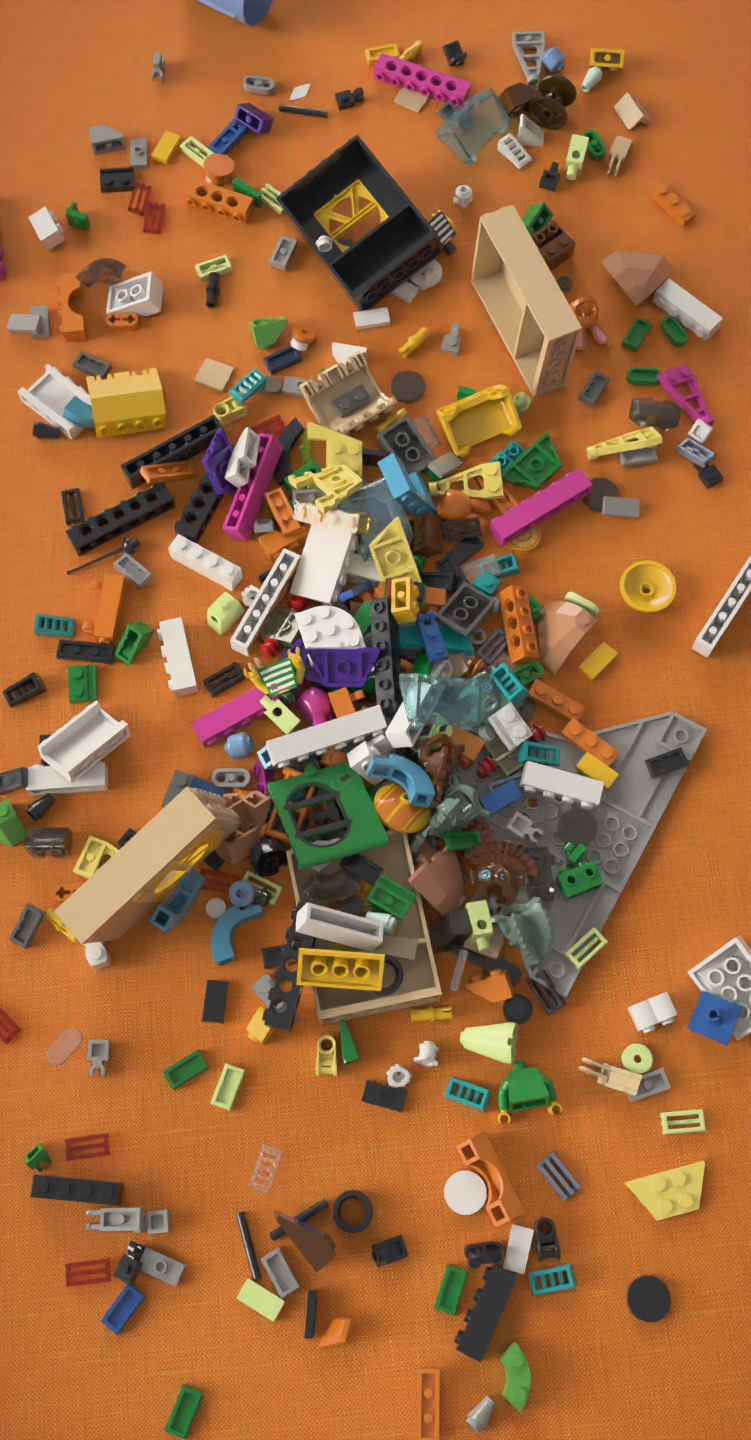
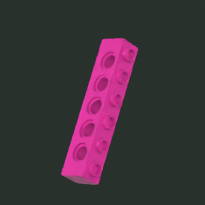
(422, 80)

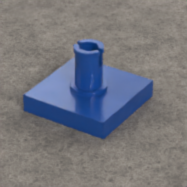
(714, 1018)

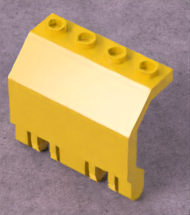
(127, 403)

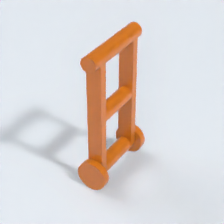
(267, 828)

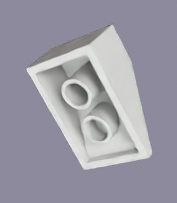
(136, 295)

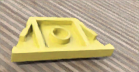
(393, 554)
(670, 1191)

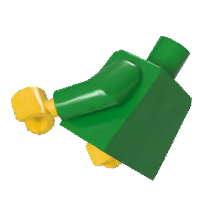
(526, 1090)

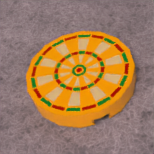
(527, 541)

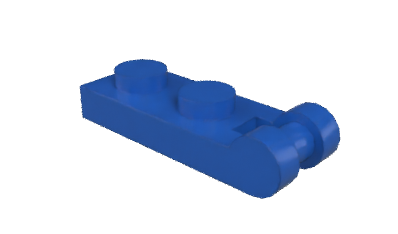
(228, 137)
(431, 637)

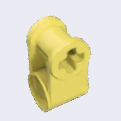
(231, 409)
(326, 1058)

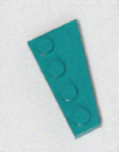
(454, 641)

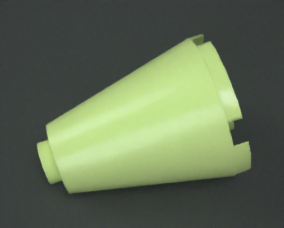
(492, 1041)

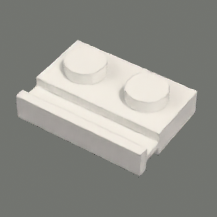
(509, 726)

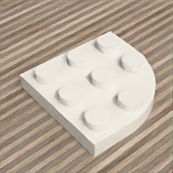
(328, 628)

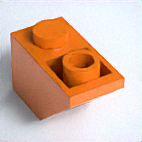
(492, 987)

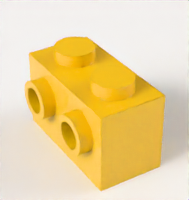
(607, 57)
(404, 600)

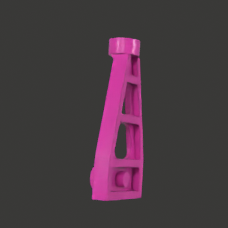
(680, 376)

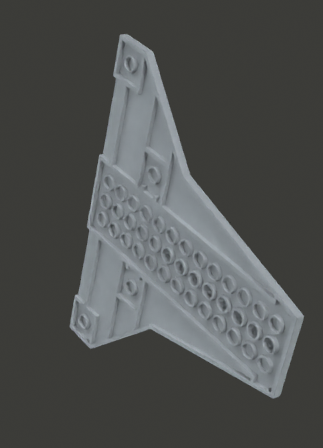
(623, 821)

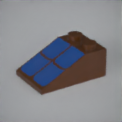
(313, 1245)

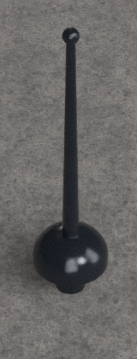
(127, 546)

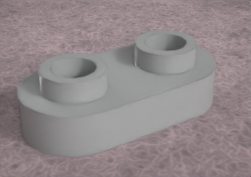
(258, 84)
(231, 778)

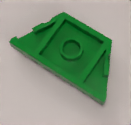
(534, 465)

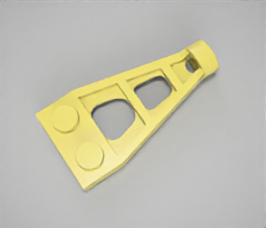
(647, 438)
(492, 482)
(92, 856)

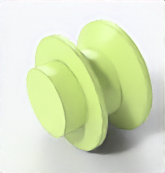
(521, 401)

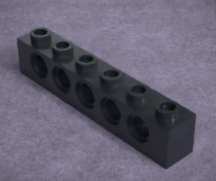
(176, 449)
(202, 516)
(117, 527)
(388, 663)
(332, 810)
(285, 1020)

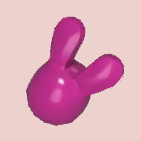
(315, 706)

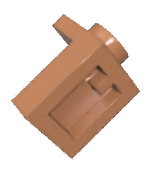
(424, 854)

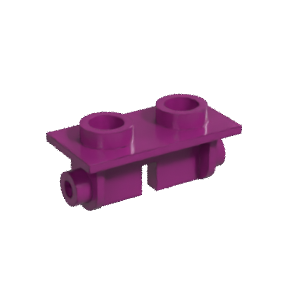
(263, 777)

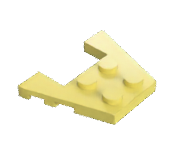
(339, 449)
(335, 481)

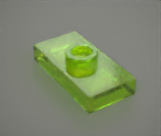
(305, 449)

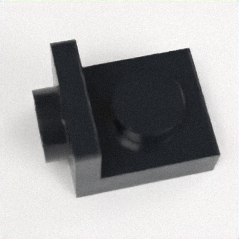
(389, 1251)

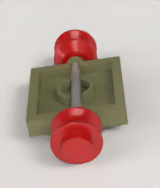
(282, 627)
(503, 758)

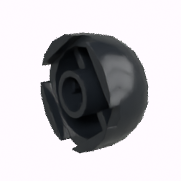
(267, 857)

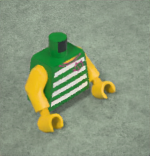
(280, 677)

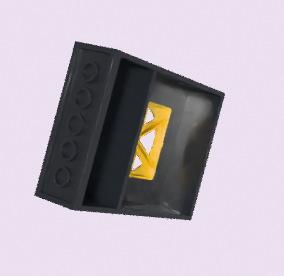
(387, 253)

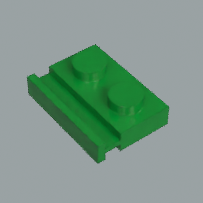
(82, 683)
(391, 897)

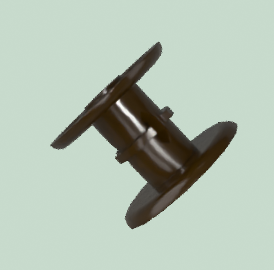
(550, 109)

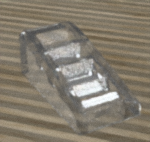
(265, 1149)

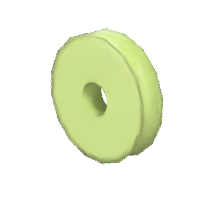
(641, 1051)

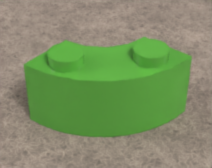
(517, 1376)

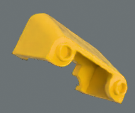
(479, 418)

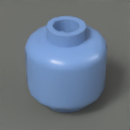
(553, 59)
(239, 745)
(237, 897)

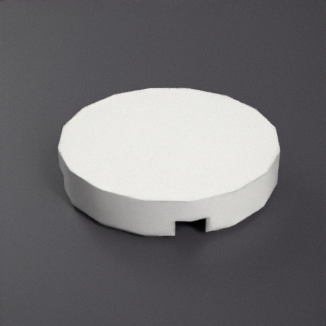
(465, 1192)

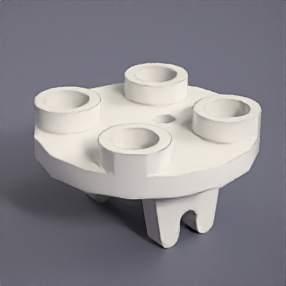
(431, 275)

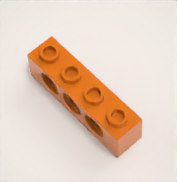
(219, 200)
(518, 624)

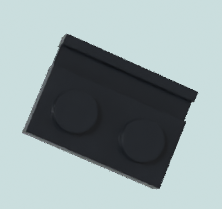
(116, 179)

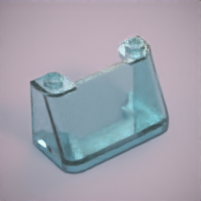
(473, 125)
(379, 503)
(441, 700)

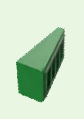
(349, 1049)

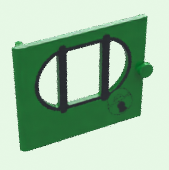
(347, 788)

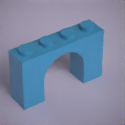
(405, 489)

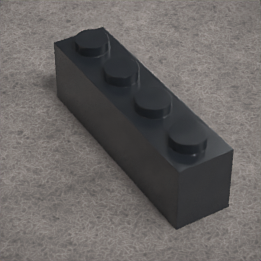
(77, 1190)
(485, 1313)

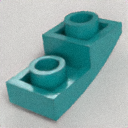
(508, 455)

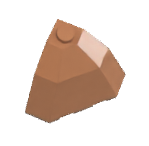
(637, 272)
(560, 632)
(253, 814)
(440, 882)

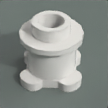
(463, 195)
(427, 1054)

